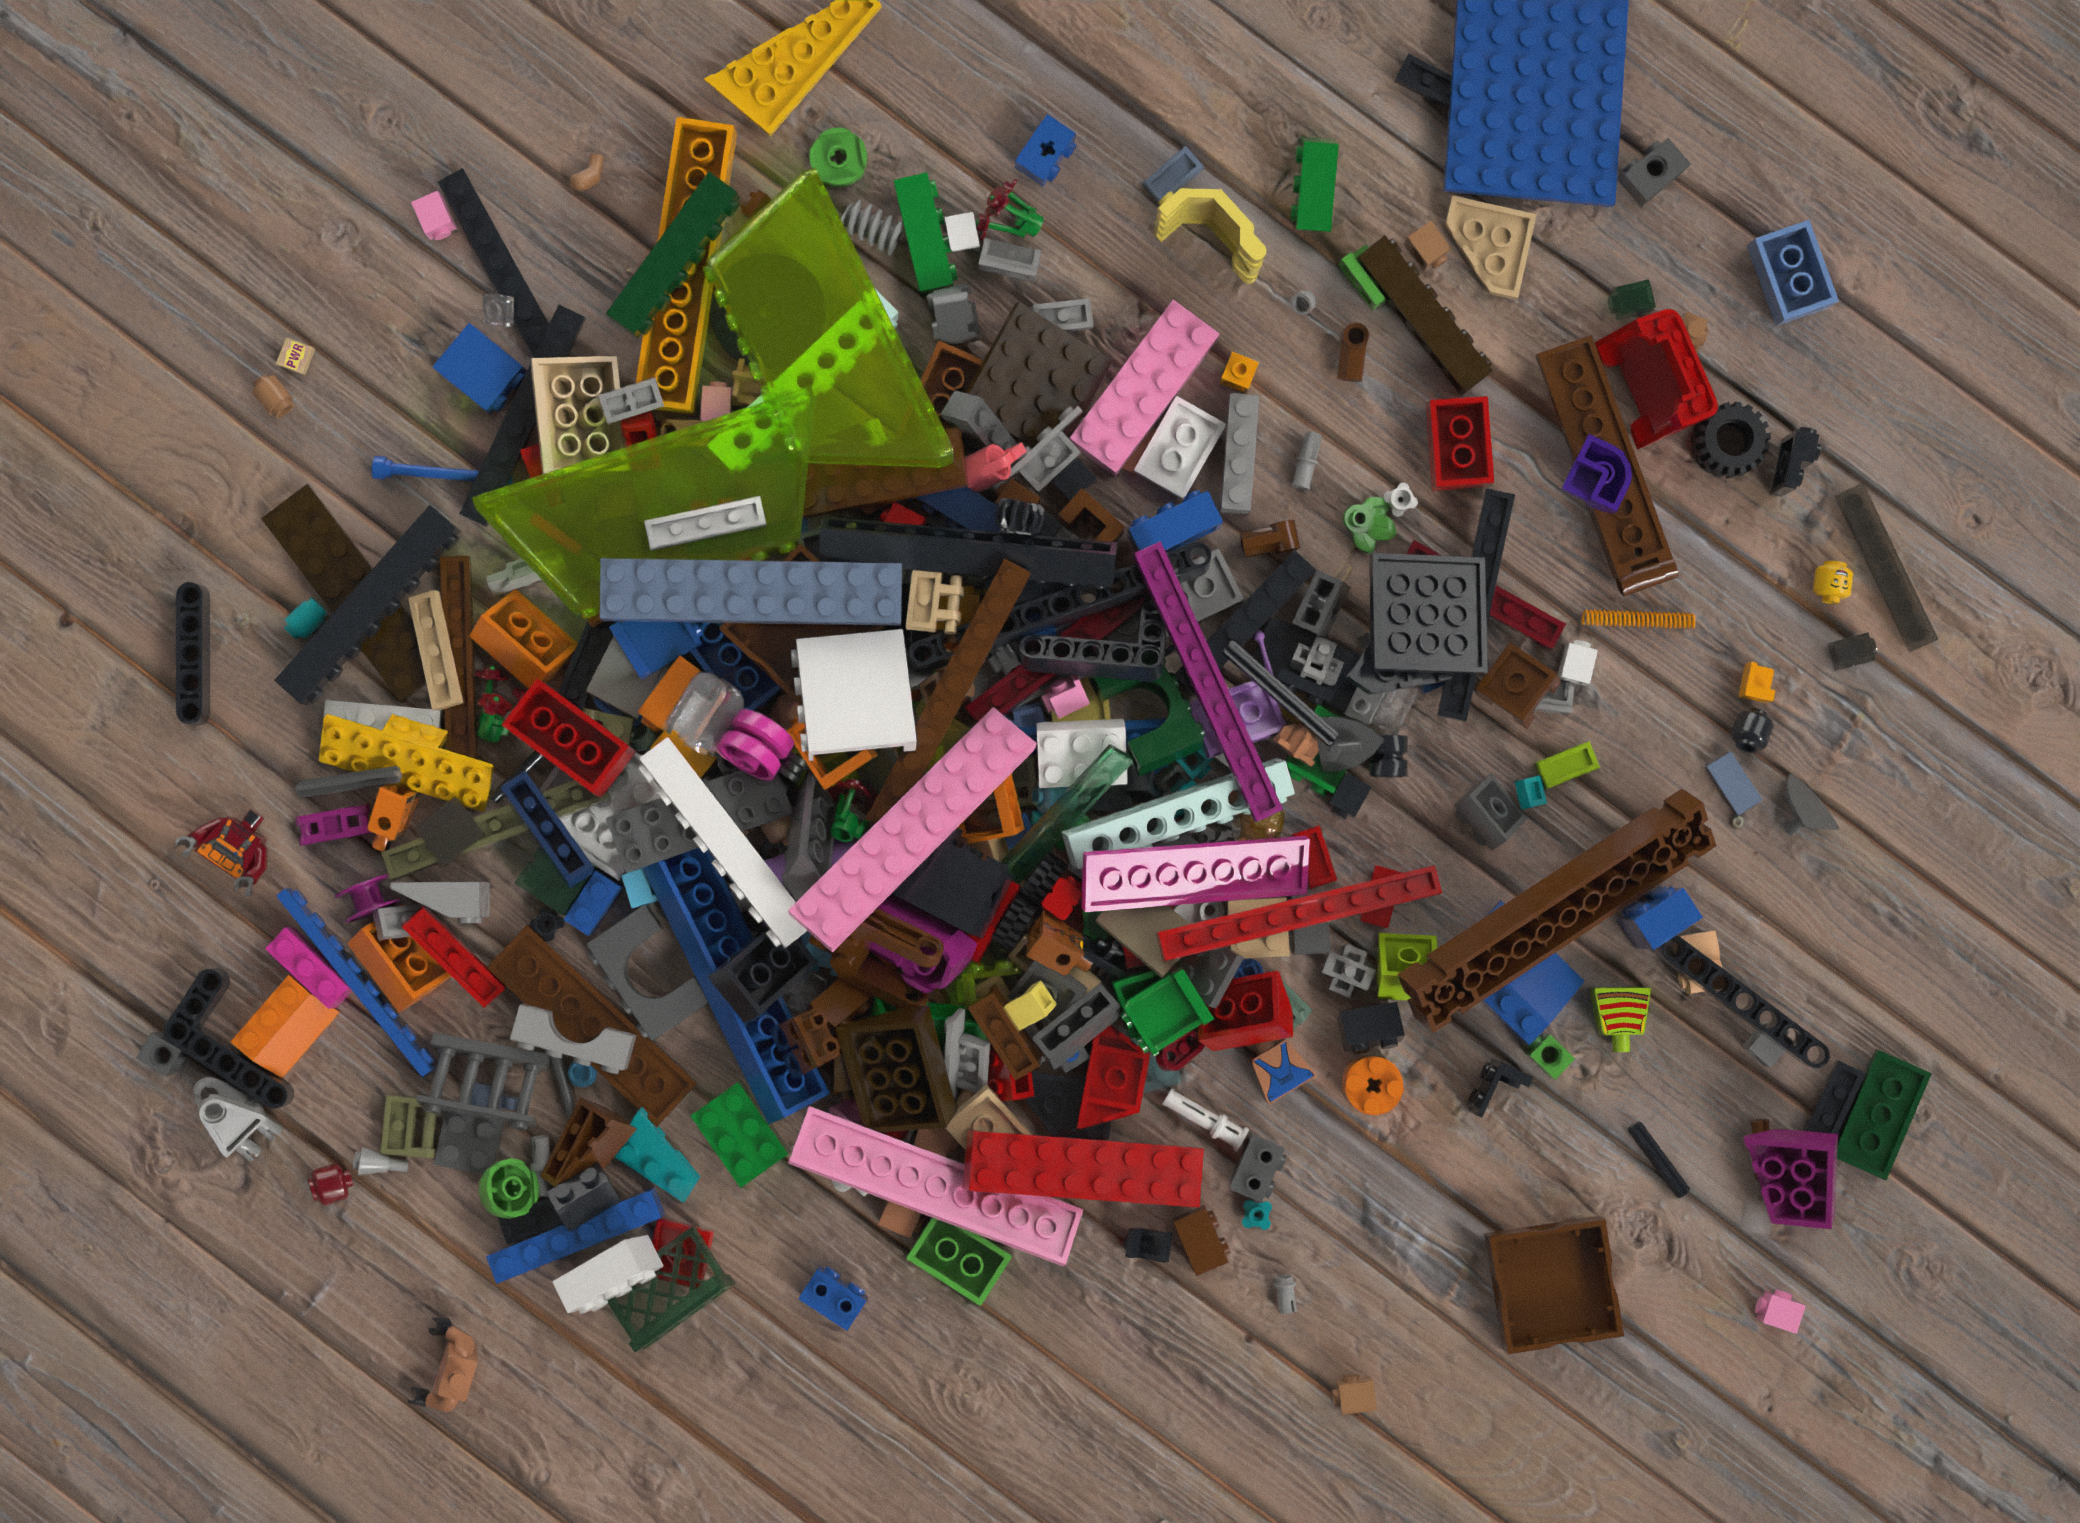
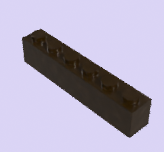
(1424, 316)

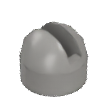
(1303, 302)

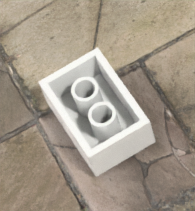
(1071, 746)
(608, 1275)

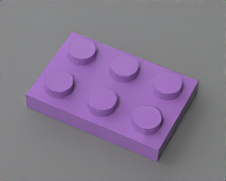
(1257, 710)

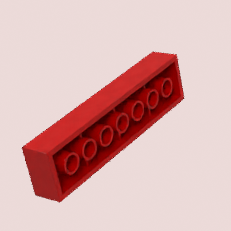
(1083, 1168)

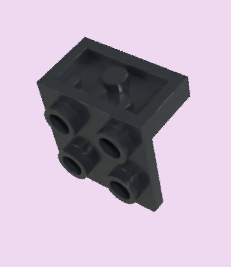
(1491, 1075)

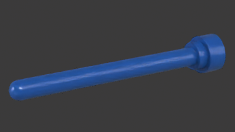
(386, 468)

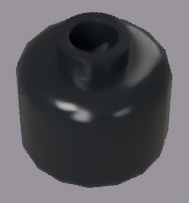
(1752, 730)

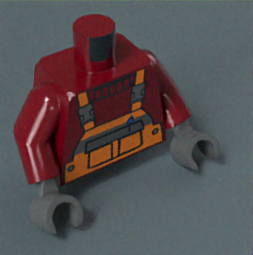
(231, 847)

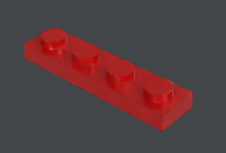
(453, 956)

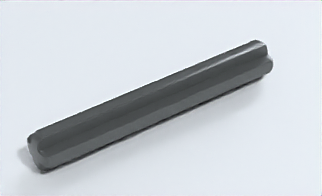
(349, 781)

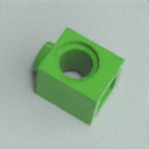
(1560, 1061)

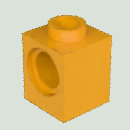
(1239, 373)

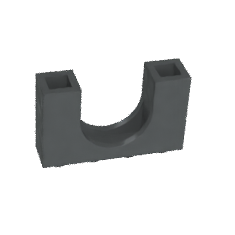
(613, 951)

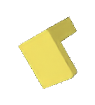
(1031, 1006)

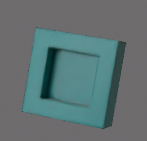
(1530, 792)

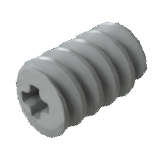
(872, 226)

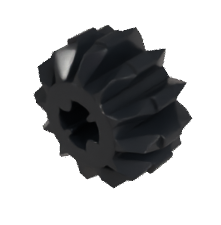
(1019, 516)

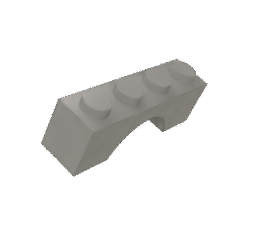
(1239, 454)
(537, 1028)

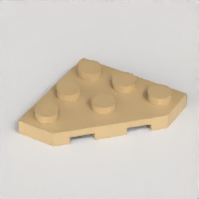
(1493, 242)

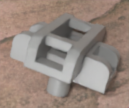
(1322, 657)
(1349, 972)

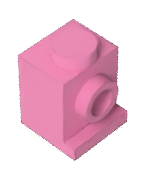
(1065, 696)

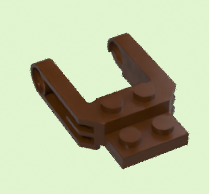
(894, 934)

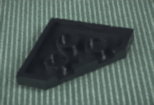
(1384, 681)
(1058, 1106)

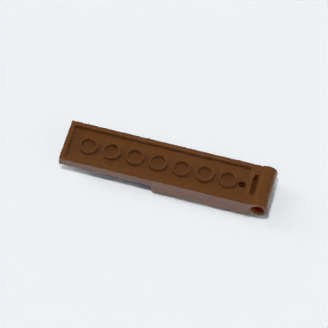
(1589, 407)

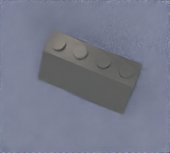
(809, 836)

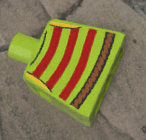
(1620, 1013)

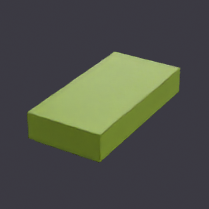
(1567, 765)

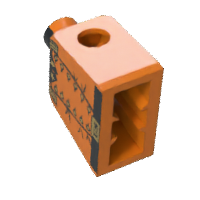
(391, 814)

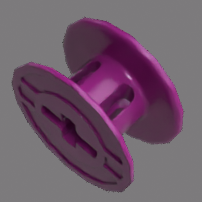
(366, 898)

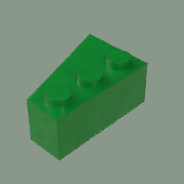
(1314, 184)

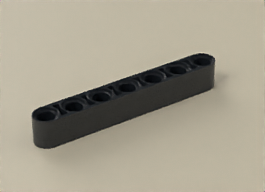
(1754, 1008)

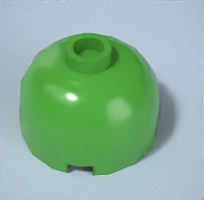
(508, 1189)

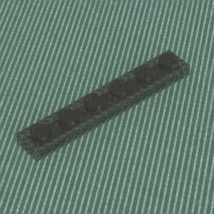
(1886, 567)

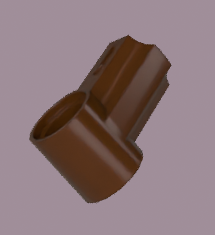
(1352, 355)
(1277, 538)

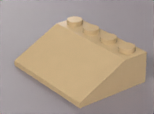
(570, 410)

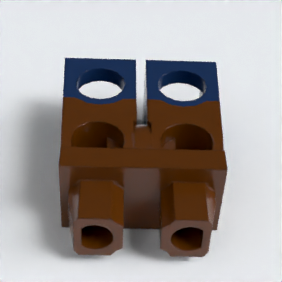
(813, 1040)

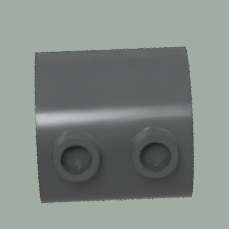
(1490, 812)

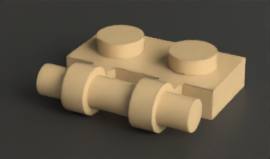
(924, 602)

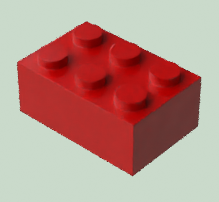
(1459, 443)

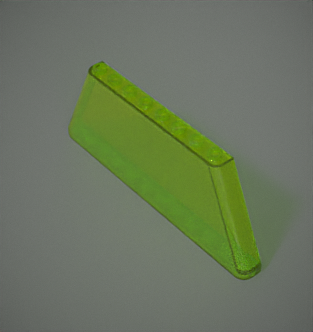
(822, 337)
(599, 506)

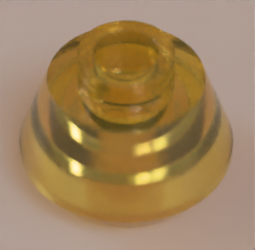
(1269, 827)

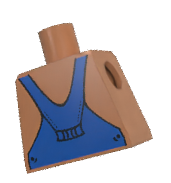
(1279, 1069)

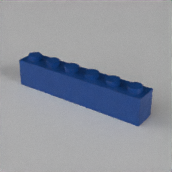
(560, 1242)

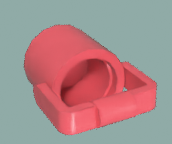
(991, 465)

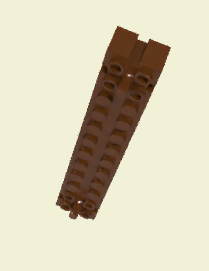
(1557, 910)

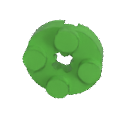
(851, 168)

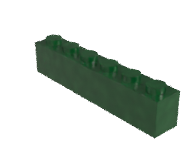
(674, 255)

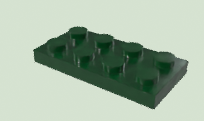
(1881, 1114)

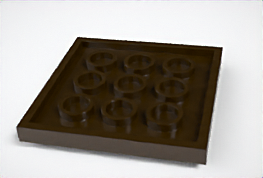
(1036, 375)

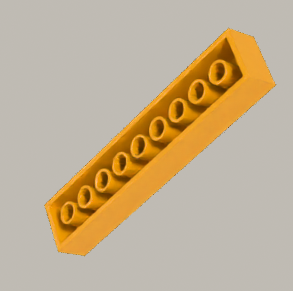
(677, 340)

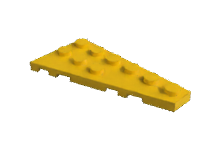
(786, 67)

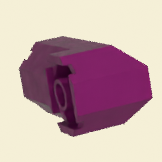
(955, 957)

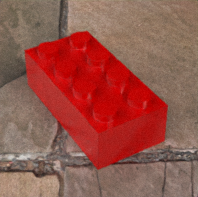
(569, 738)

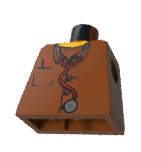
(1057, 945)

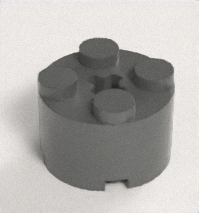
(954, 315)

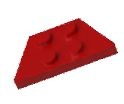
(1113, 1079)

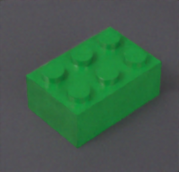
(740, 1134)

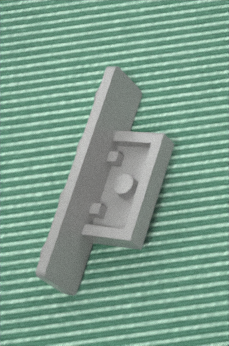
(1049, 455)
(964, 1056)

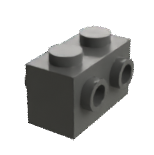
(1252, 1166)

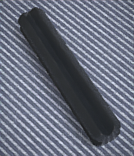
(1658, 1159)

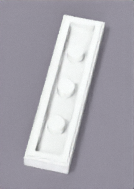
(705, 523)

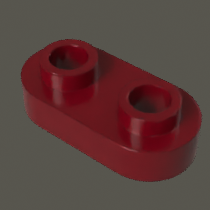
(1180, 1052)

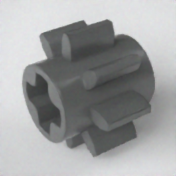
(1005, 658)

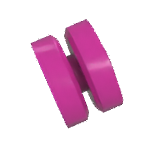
(755, 744)

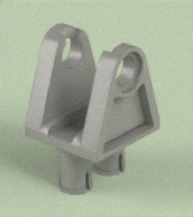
(233, 1117)

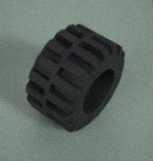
(1754, 437)

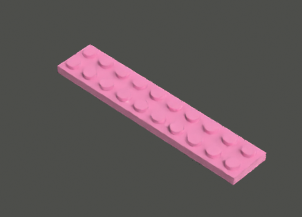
(912, 829)
(932, 1186)

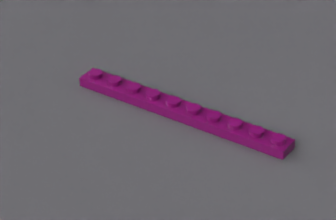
(1207, 681)

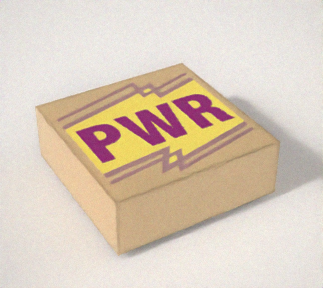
(295, 356)

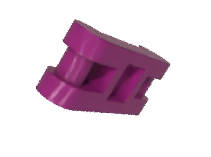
(333, 824)

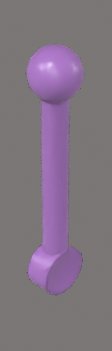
(1259, 637)

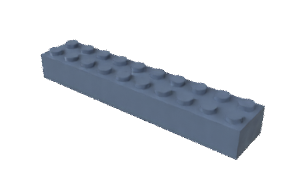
(750, 592)

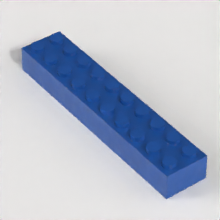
(709, 933)

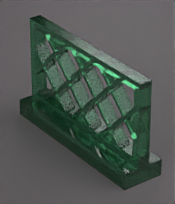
(686, 1306)

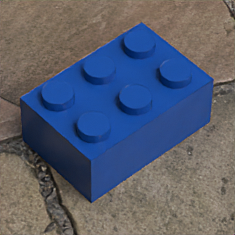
(1176, 524)
(1658, 917)

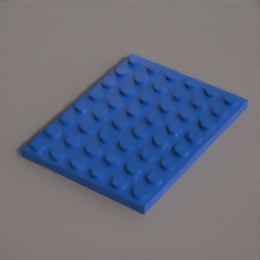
(1537, 99)

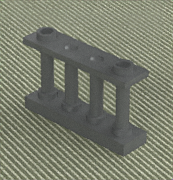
(475, 1053)

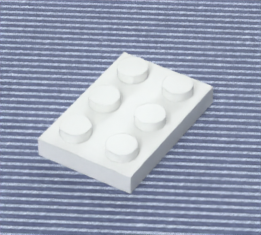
(1179, 447)

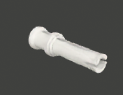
(1218, 1126)

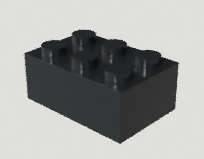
(760, 974)

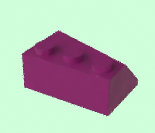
(1796, 1175)

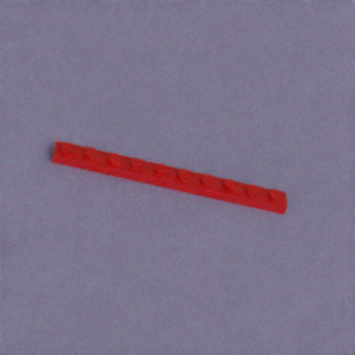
(1298, 913)

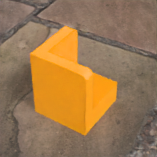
(1757, 683)

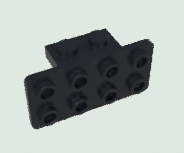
(1280, 644)

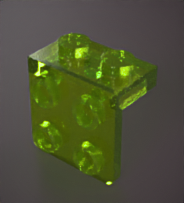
(966, 987)

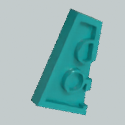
(656, 1159)

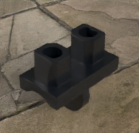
(1107, 957)

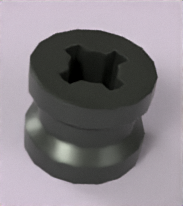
(793, 767)

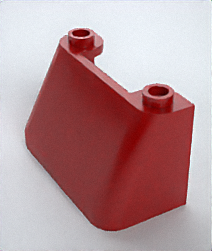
(1661, 375)

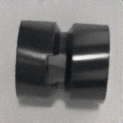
(1389, 759)

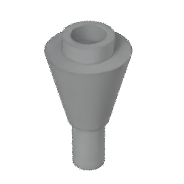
(373, 1162)

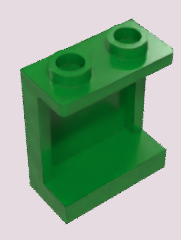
(1321, 781)
(1165, 1011)

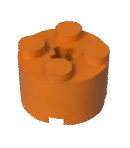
(1388, 1088)

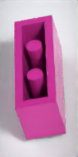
(309, 967)

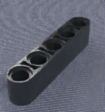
(184, 642)

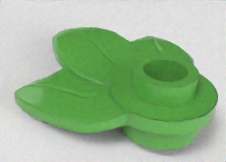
(1373, 524)

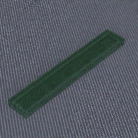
(1066, 811)

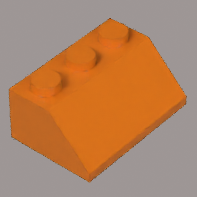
(523, 639)
(398, 966)
(284, 1027)

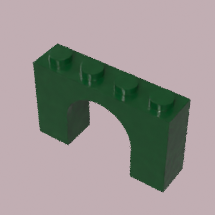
(1170, 741)

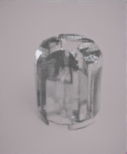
(704, 712)

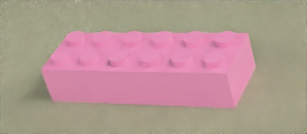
(1144, 388)

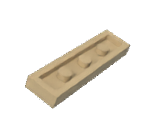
(435, 650)

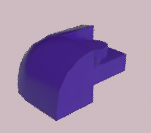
(1599, 475)

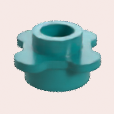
(1250, 1209)

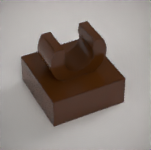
(757, 202)

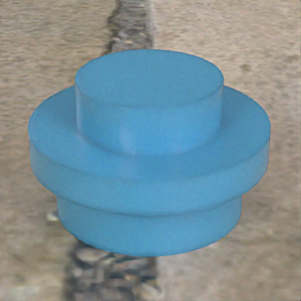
(581, 1075)

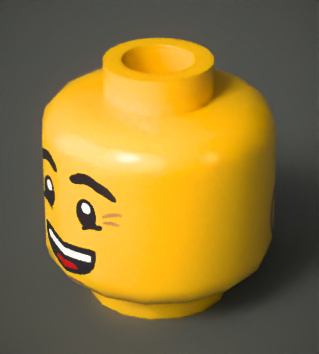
(1833, 581)

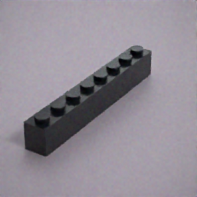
(367, 606)

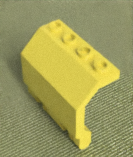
(1222, 217)

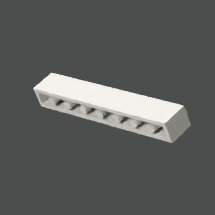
(723, 840)

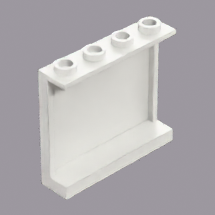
(854, 692)

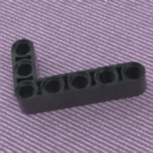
(1105, 652)
(218, 1047)

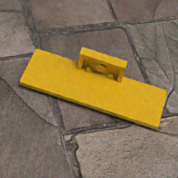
(415, 750)

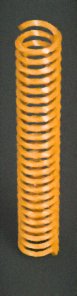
(1657, 622)

